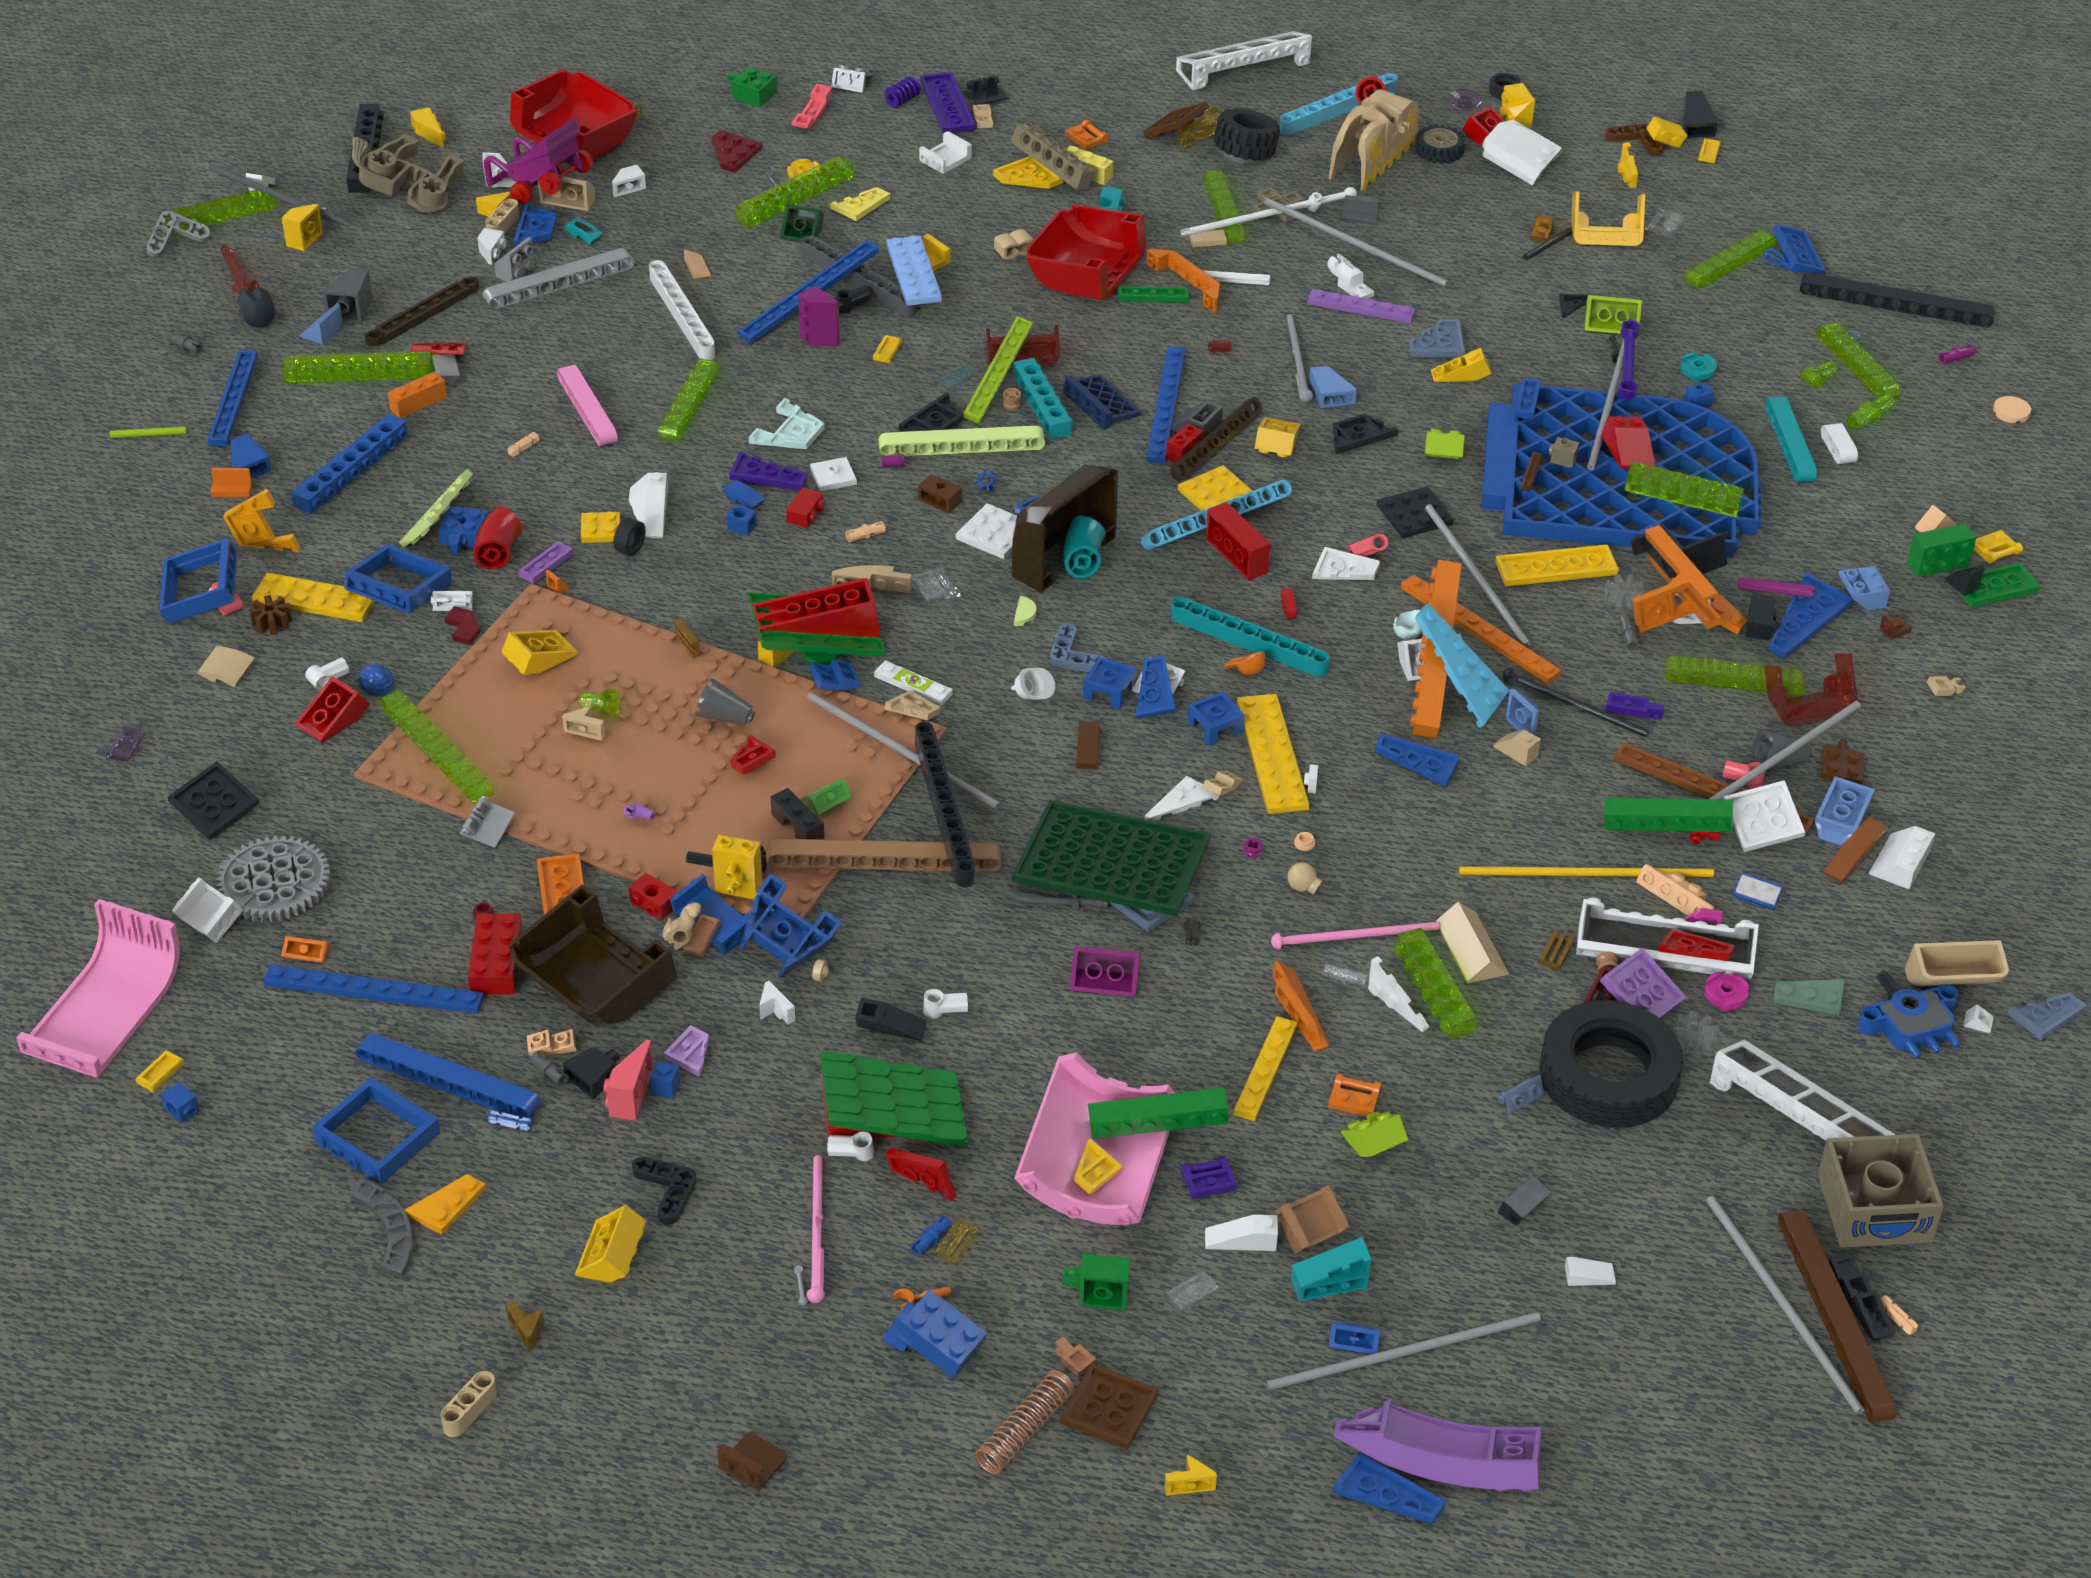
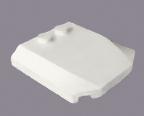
(1520, 150)

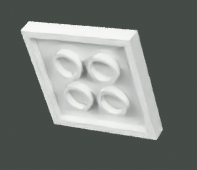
(990, 531)
(1765, 816)

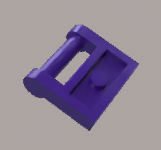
(1211, 1180)

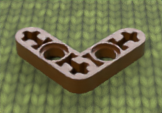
(1636, 131)

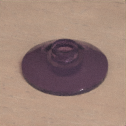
(1464, 98)

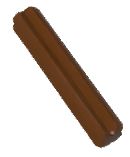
(1531, 471)

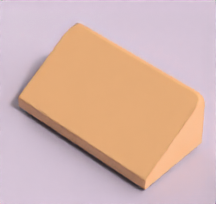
(696, 264)

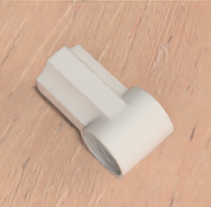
(319, 676)
(938, 1003)
(852, 1146)

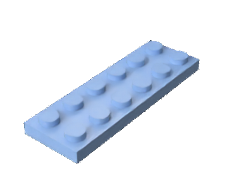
(913, 270)

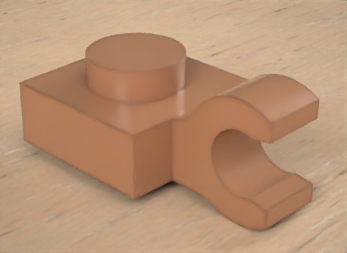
(1076, 1358)

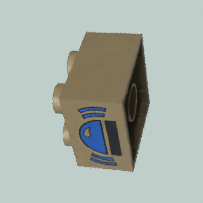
(1880, 1190)

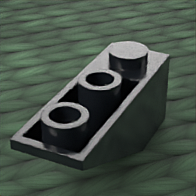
(889, 1019)

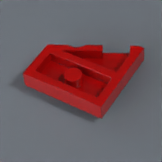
(752, 756)

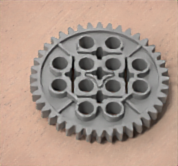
(275, 859)

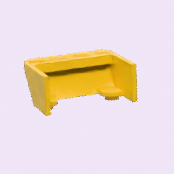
(1629, 235)

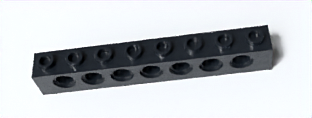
(367, 128)

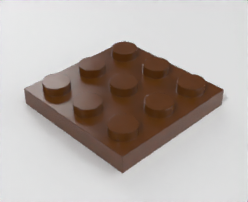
(1176, 120)
(1109, 1406)

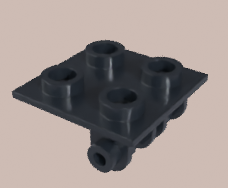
(985, 91)

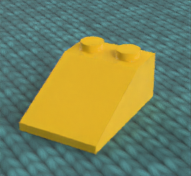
(1277, 437)
(537, 650)

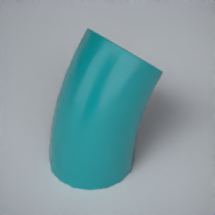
(1083, 546)

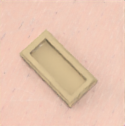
(1208, 238)

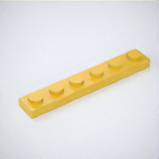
(1265, 1068)

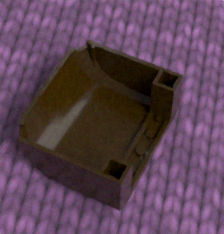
(1045, 522)
(590, 962)

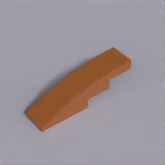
(1855, 850)

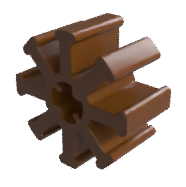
(270, 614)

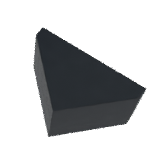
(1966, 580)

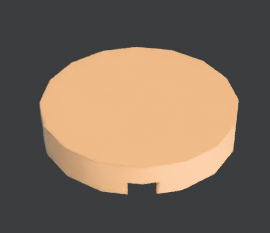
(2012, 409)

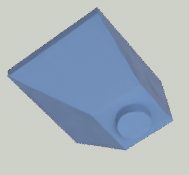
(1522, 712)

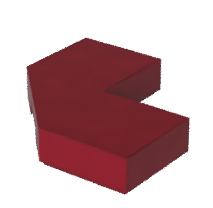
(466, 623)

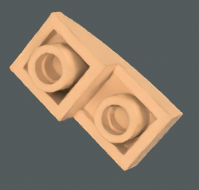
(552, 1044)

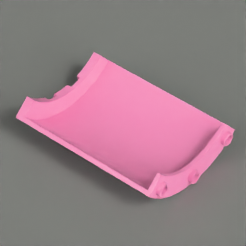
(1060, 1140)

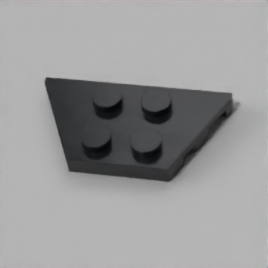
(937, 415)
(1359, 432)

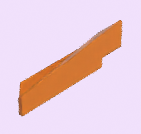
(1296, 1003)

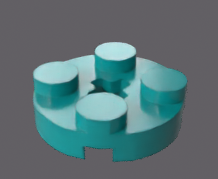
(1698, 367)

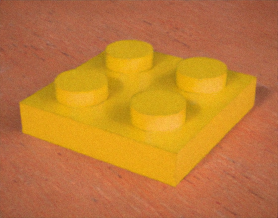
(599, 526)

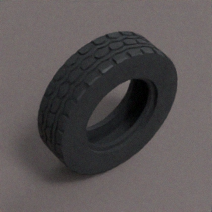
(1605, 1101)

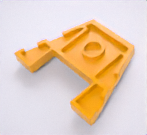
(251, 527)

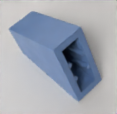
(1331, 388)

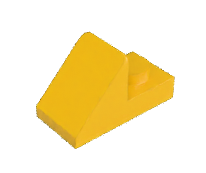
(1195, 1479)

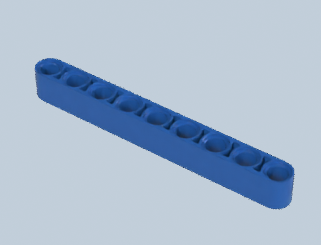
(447, 1076)

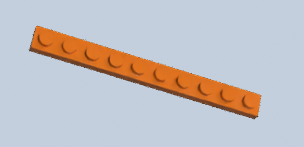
(1489, 634)

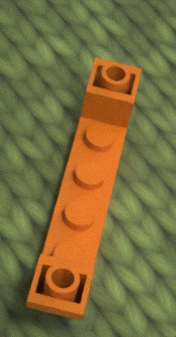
(1162, 259)

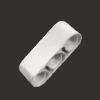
(1839, 443)

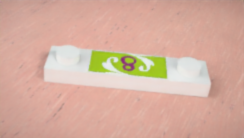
(914, 682)

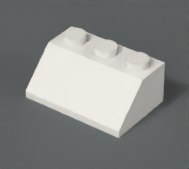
(1409, 657)
(1903, 856)

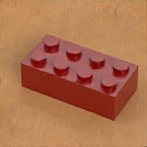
(1237, 541)
(491, 960)

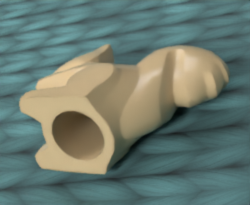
(679, 930)

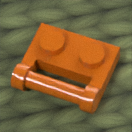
(1083, 138)
(1354, 1101)

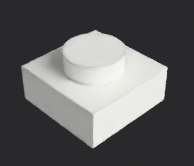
(1311, 779)

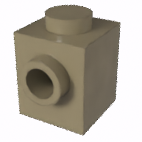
(1564, 452)

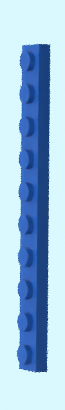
(823, 281)
(1166, 404)
(373, 989)

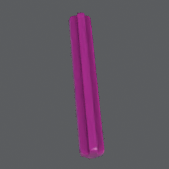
(1776, 587)

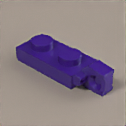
(1633, 706)

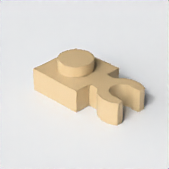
(1944, 687)

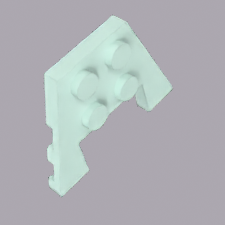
(795, 432)

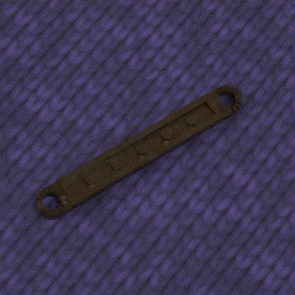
(421, 310)
(1215, 439)

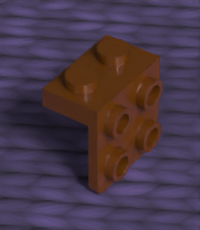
(751, 1460)

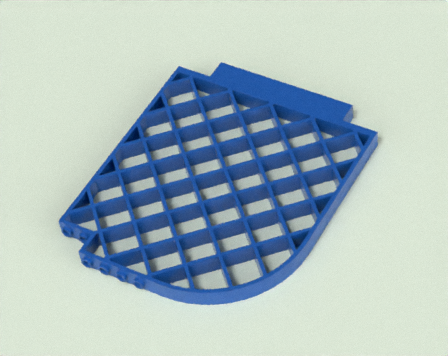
(1503, 457)

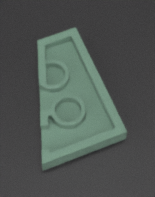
(1812, 995)

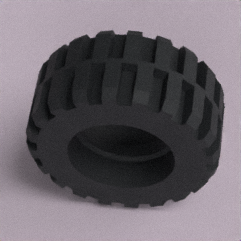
(1246, 134)

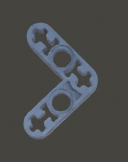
(1068, 655)

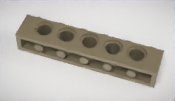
(1052, 156)

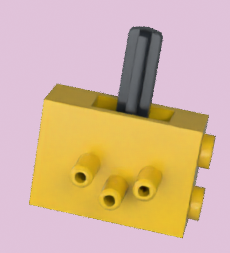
(734, 864)

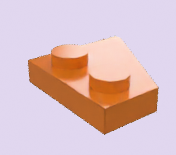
(1730, 616)

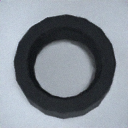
(1499, 80)
(629, 536)

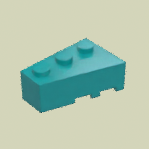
(1333, 1271)

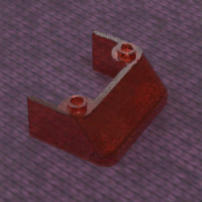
(1040, 347)
(1838, 694)

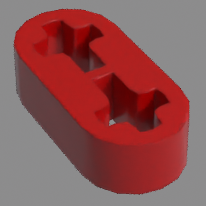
(1288, 603)

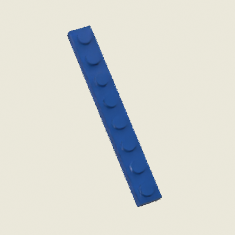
(232, 398)

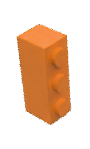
(417, 394)

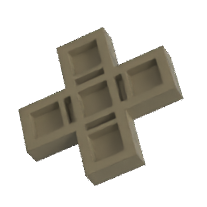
(1285, 199)

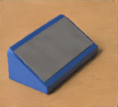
(1758, 891)

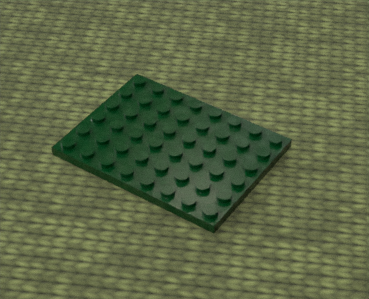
(1112, 857)

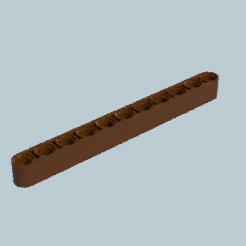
(1837, 1316)

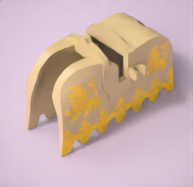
(1373, 136)

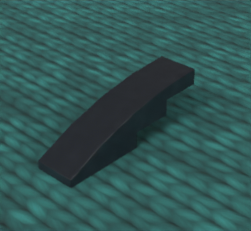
(1861, 1298)

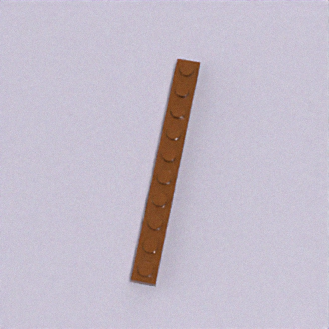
(1680, 775)

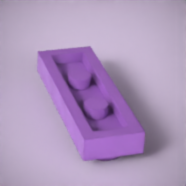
(545, 561)

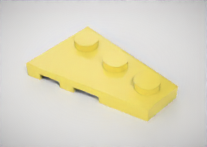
(860, 206)

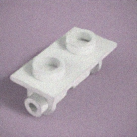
(448, 599)

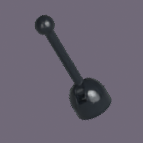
(1615, 353)

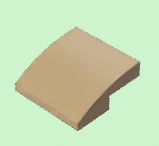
(226, 665)

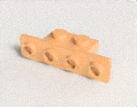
(1673, 889)

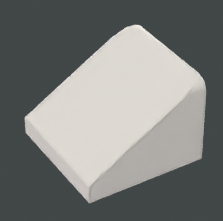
(1978, 1019)

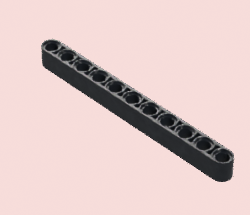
(1885, 298)
(944, 805)

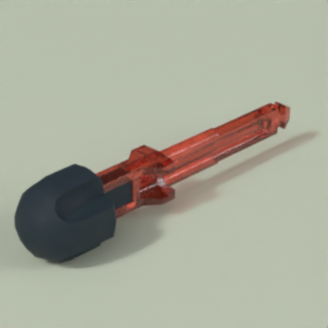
(254, 302)

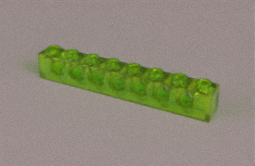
(794, 191)
(356, 367)

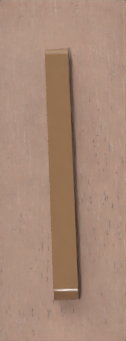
(875, 855)

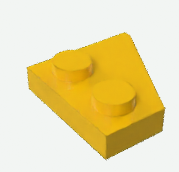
(1627, 166)
(1095, 1168)

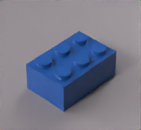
(941, 1333)

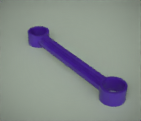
(1628, 360)

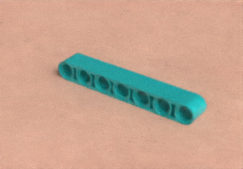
(1791, 439)

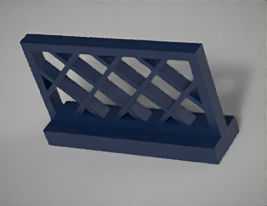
(1095, 406)

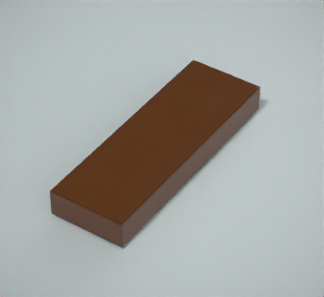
(1087, 745)

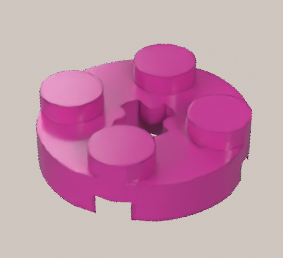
(1722, 999)

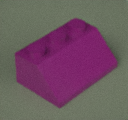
(818, 318)
(1105, 971)

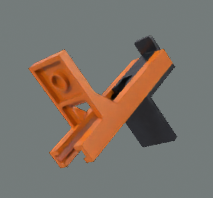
(1683, 571)

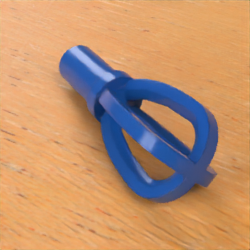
(1783, 263)

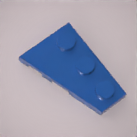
(1155, 689)

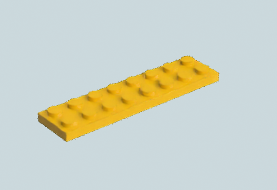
(1272, 754)

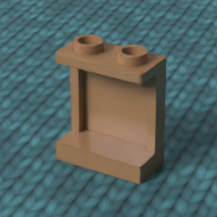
(1312, 1219)

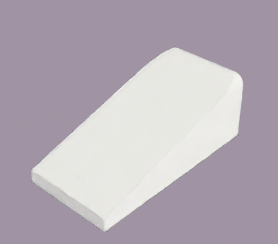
(1588, 1272)

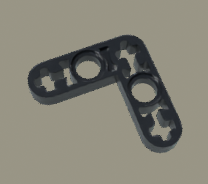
(673, 1181)

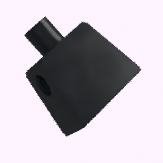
(591, 1070)

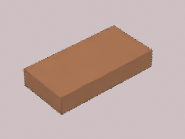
(702, 935)

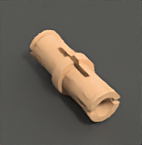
(865, 531)

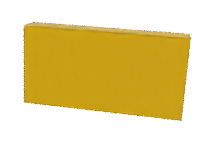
(1709, 150)
(887, 349)
(159, 1071)

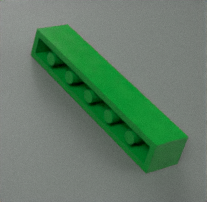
(1668, 814)
(1158, 1113)

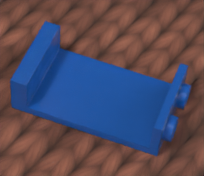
(712, 905)

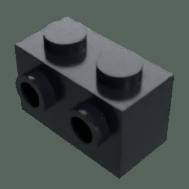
(1760, 618)

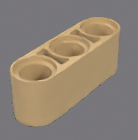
(504, 216)
(468, 1403)

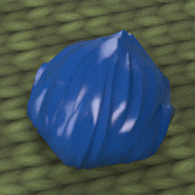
(376, 679)

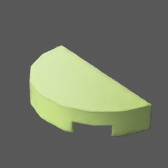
(1025, 611)

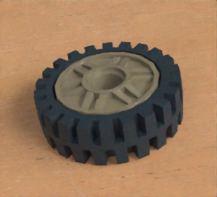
(1440, 144)

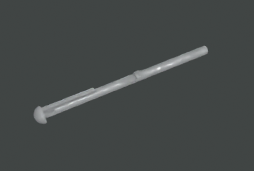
(1304, 394)

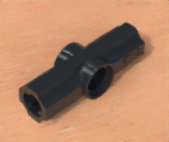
(848, 299)

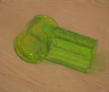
(1816, 376)
(606, 701)

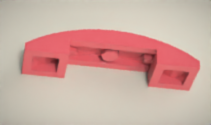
(814, 108)

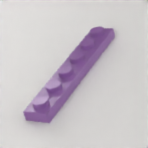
(1361, 306)

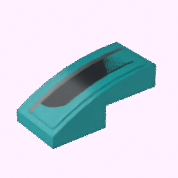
(583, 229)

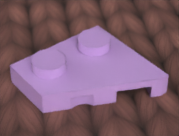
(689, 1050)

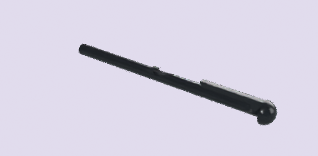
(1545, 692)

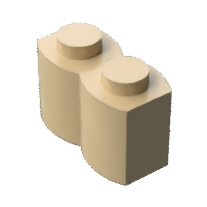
(1012, 244)

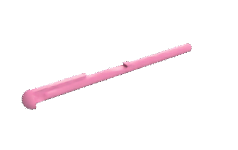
(1277, 940)
(816, 1292)

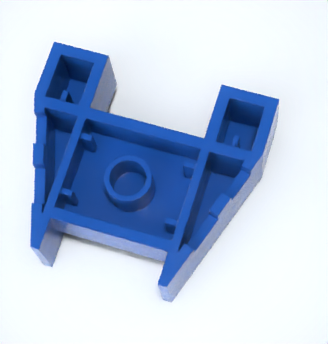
(782, 930)

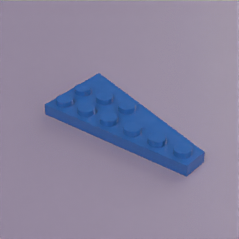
(1808, 616)

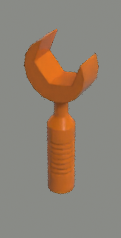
(908, 1295)

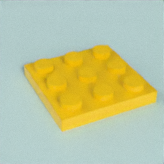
(1213, 488)

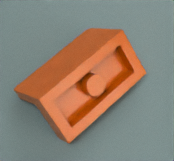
(231, 482)

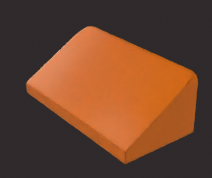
(305, 949)

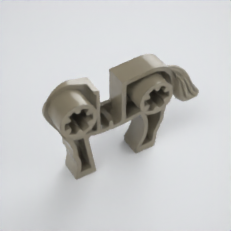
(387, 172)

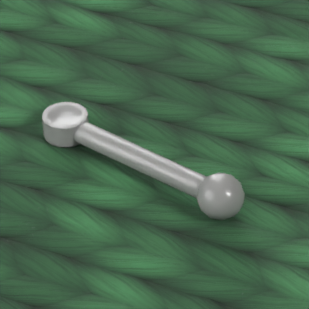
(798, 1270)

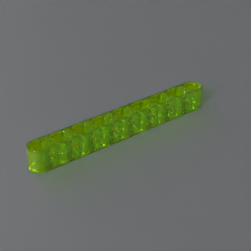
(436, 746)

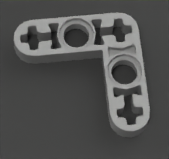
(174, 225)

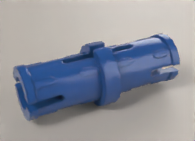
(931, 1235)

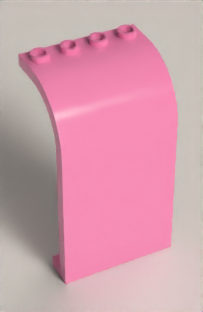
(111, 995)

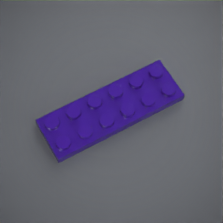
(947, 102)

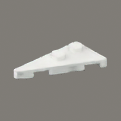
(1182, 797)
(1392, 994)

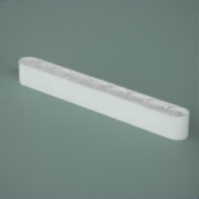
(682, 310)

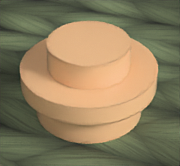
(1304, 841)

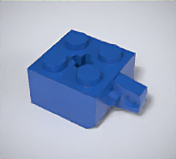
(461, 527)

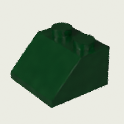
(801, 222)

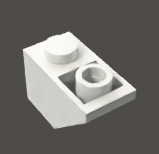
(491, 244)

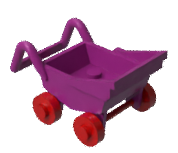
(541, 162)

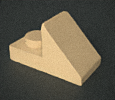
(582, 724)

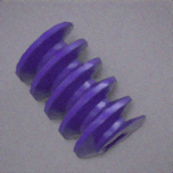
(902, 91)

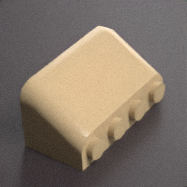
(1956, 963)

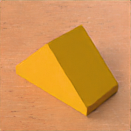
(488, 204)

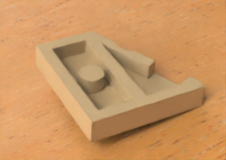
(913, 705)

